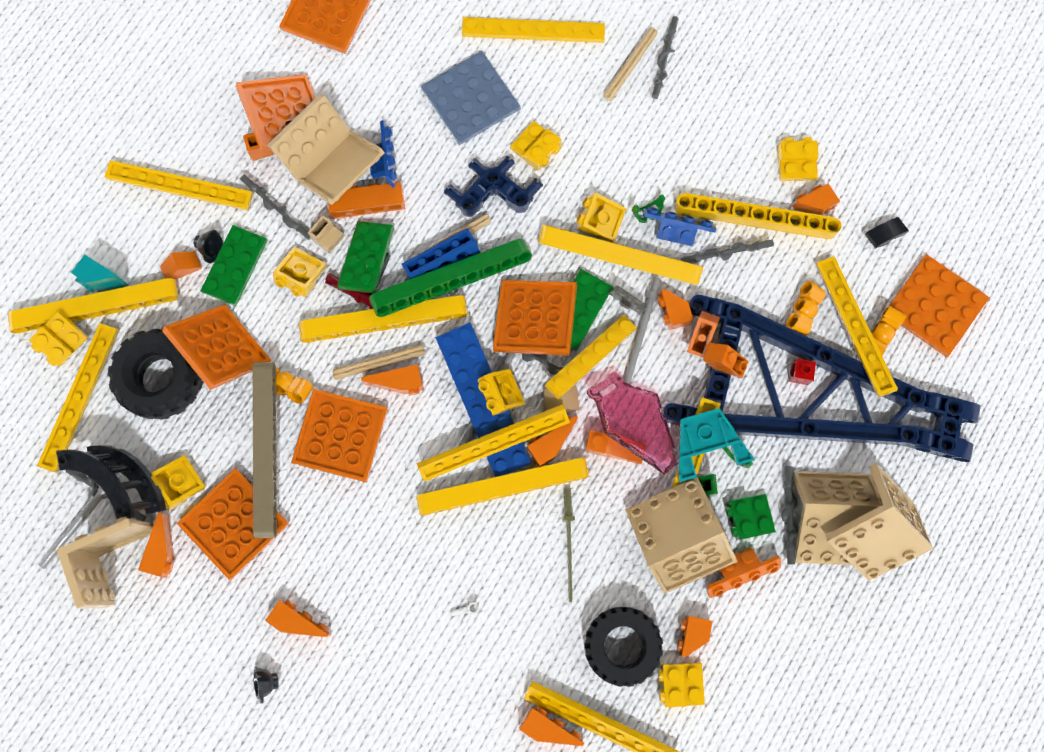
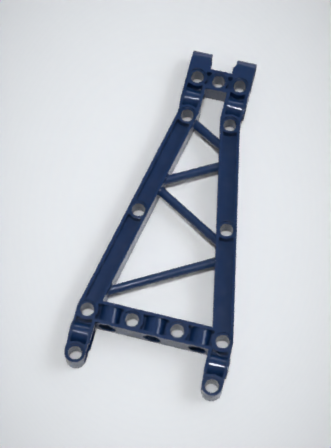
(845, 368)

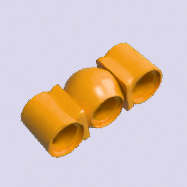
(806, 308)
(886, 327)
(295, 388)

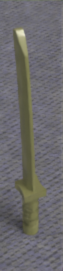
(568, 518)

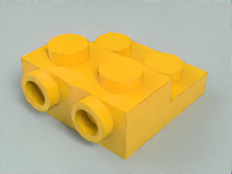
(536, 145)
(798, 159)
(600, 217)
(298, 272)
(58, 339)
(500, 391)
(177, 482)
(681, 684)

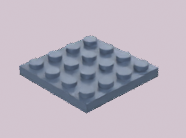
(470, 97)

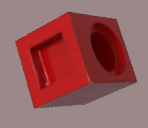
(802, 371)

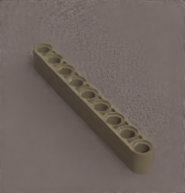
(264, 450)

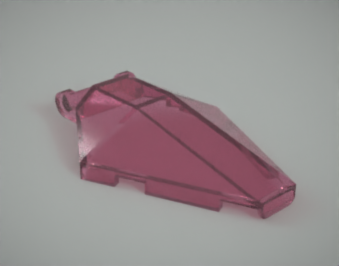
(635, 421)

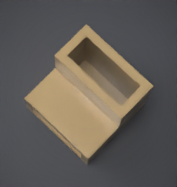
(325, 234)
(569, 400)

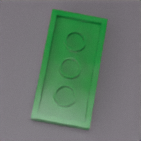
(366, 257)
(234, 265)
(590, 299)

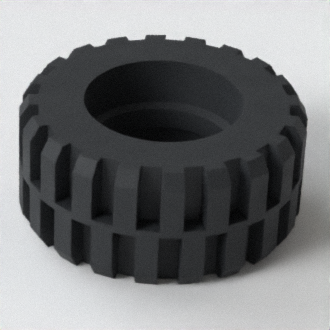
(651, 646)

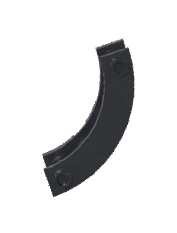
(102, 464)

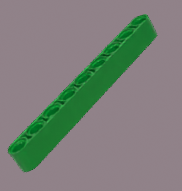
(450, 277)

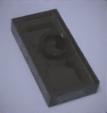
(627, 300)

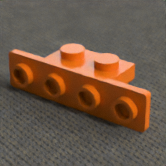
(746, 569)

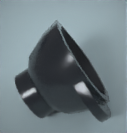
(208, 245)
(264, 683)

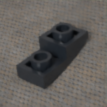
(886, 232)

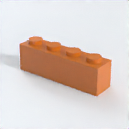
(368, 200)

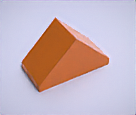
(180, 264)

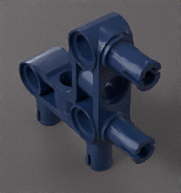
(483, 189)

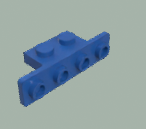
(386, 163)
(677, 228)

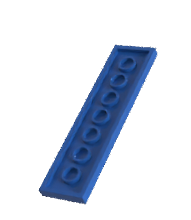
(467, 365)

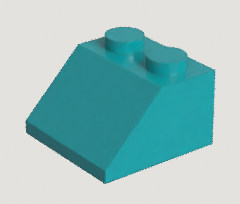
(95, 276)

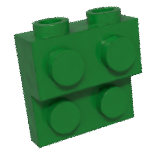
(750, 517)

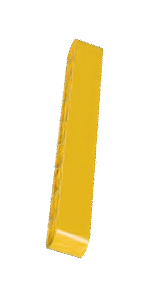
(765, 212)
(620, 254)
(95, 304)
(367, 321)
(502, 486)

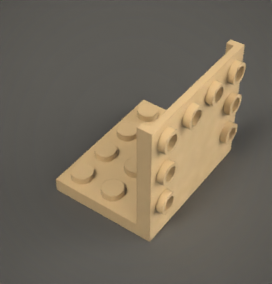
(324, 151)
(828, 504)
(680, 535)
(884, 535)
(82, 563)

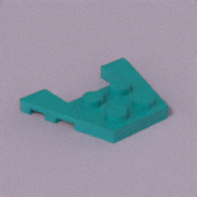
(704, 434)

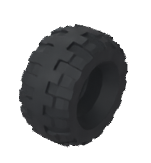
(128, 372)

